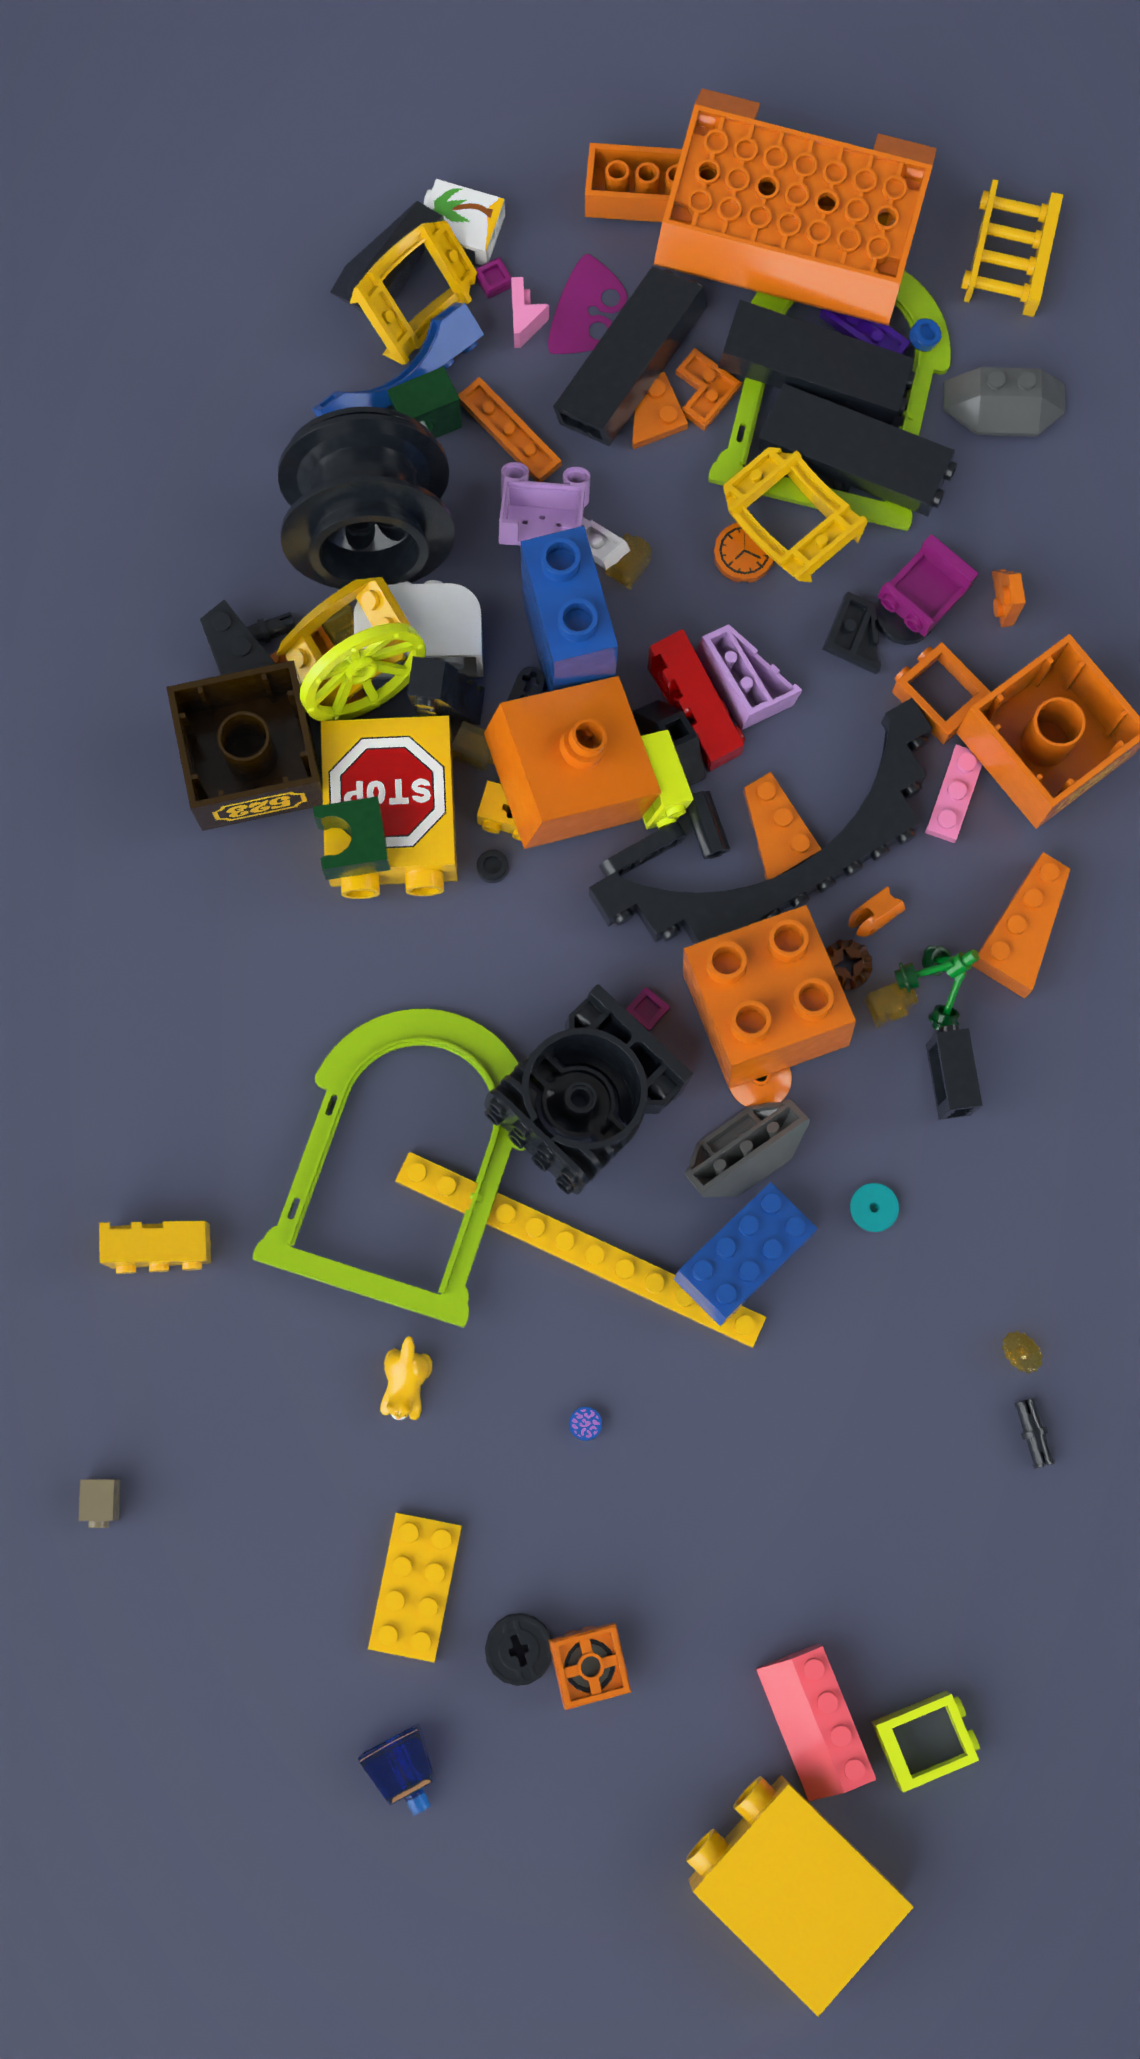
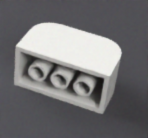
(446, 620)

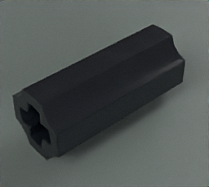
(707, 826)

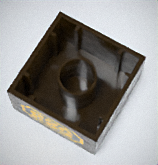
(245, 745)

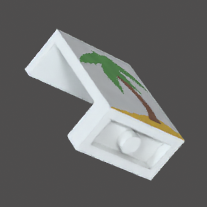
(470, 214)

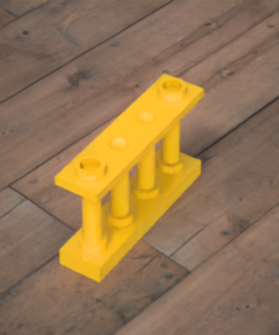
(1040, 240)

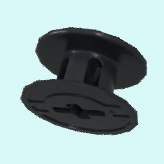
(507, 1665)

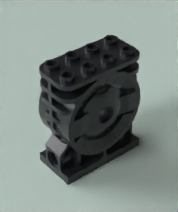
(618, 1046)

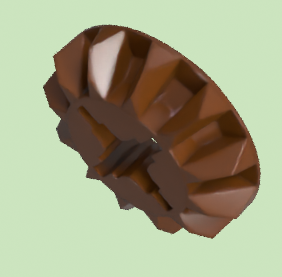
(854, 951)

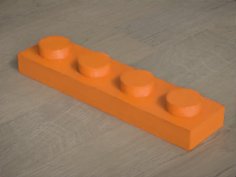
(509, 430)

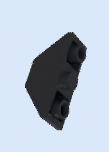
(662, 716)

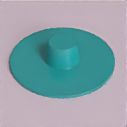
(874, 1207)

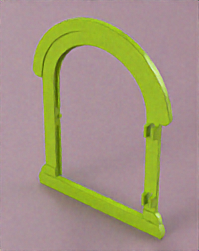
(914, 304)
(337, 1077)

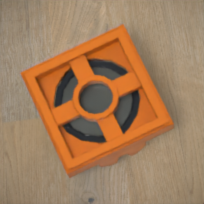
(588, 1664)

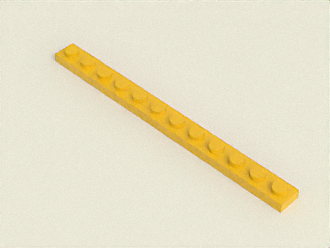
(574, 1247)

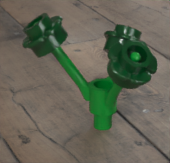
(934, 962)

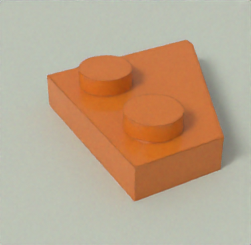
(657, 414)
(1009, 596)

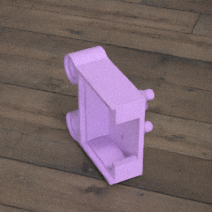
(540, 507)

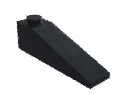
(362, 263)

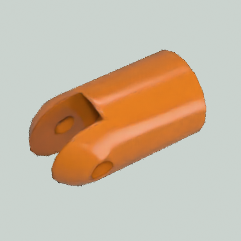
(875, 913)

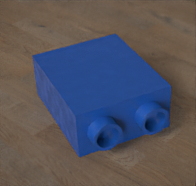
(567, 610)

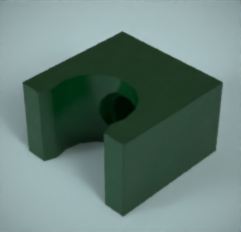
(430, 401)
(368, 845)

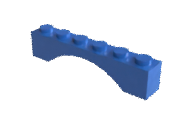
(447, 336)

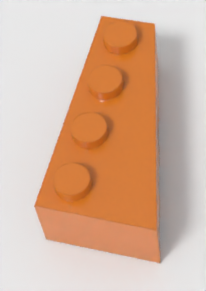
(1021, 934)

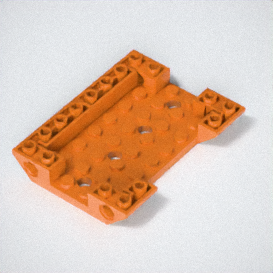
(784, 239)

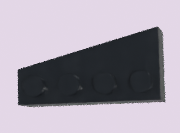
(441, 690)

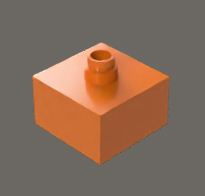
(571, 761)

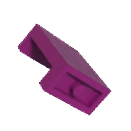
(928, 586)

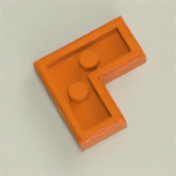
(713, 386)

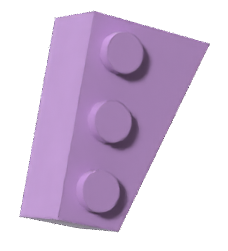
(743, 678)

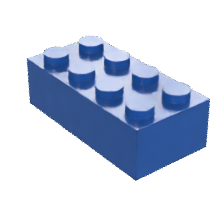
(745, 1254)

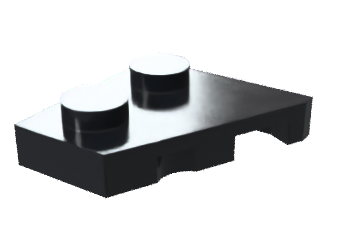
(855, 633)

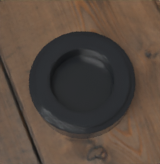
(492, 866)

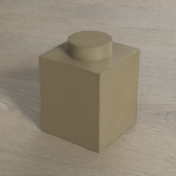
(99, 1501)

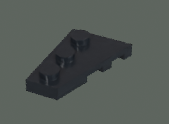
(232, 642)

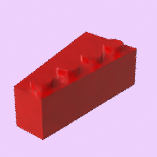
(689, 688)

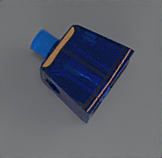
(401, 1768)

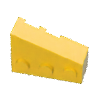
(155, 1245)

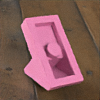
(526, 316)

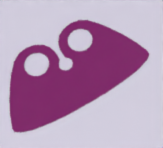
(571, 318)

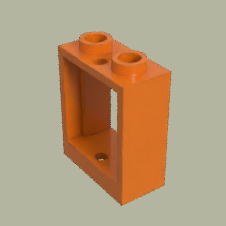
(941, 729)

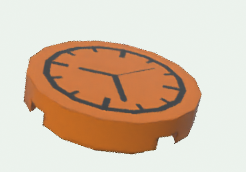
(740, 556)

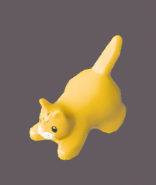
(405, 1376)

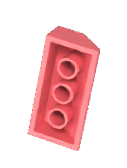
(816, 1723)

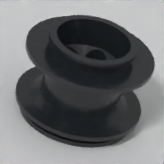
(365, 498)

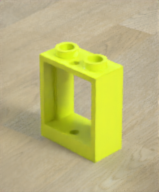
(671, 779)
(892, 1751)

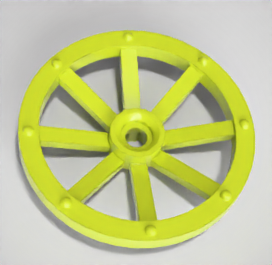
(355, 666)

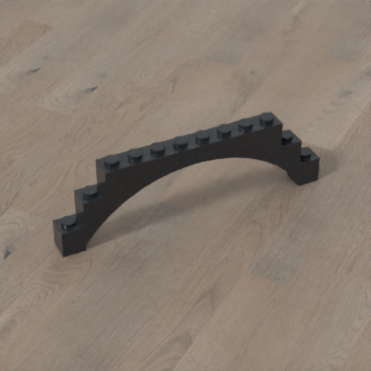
(876, 826)

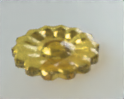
(1022, 1352)

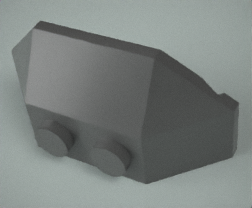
(1005, 400)
(746, 1149)

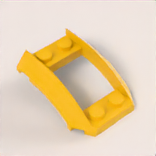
(382, 310)
(819, 544)
(376, 603)

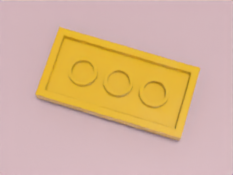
(415, 1587)

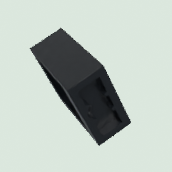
(953, 1073)

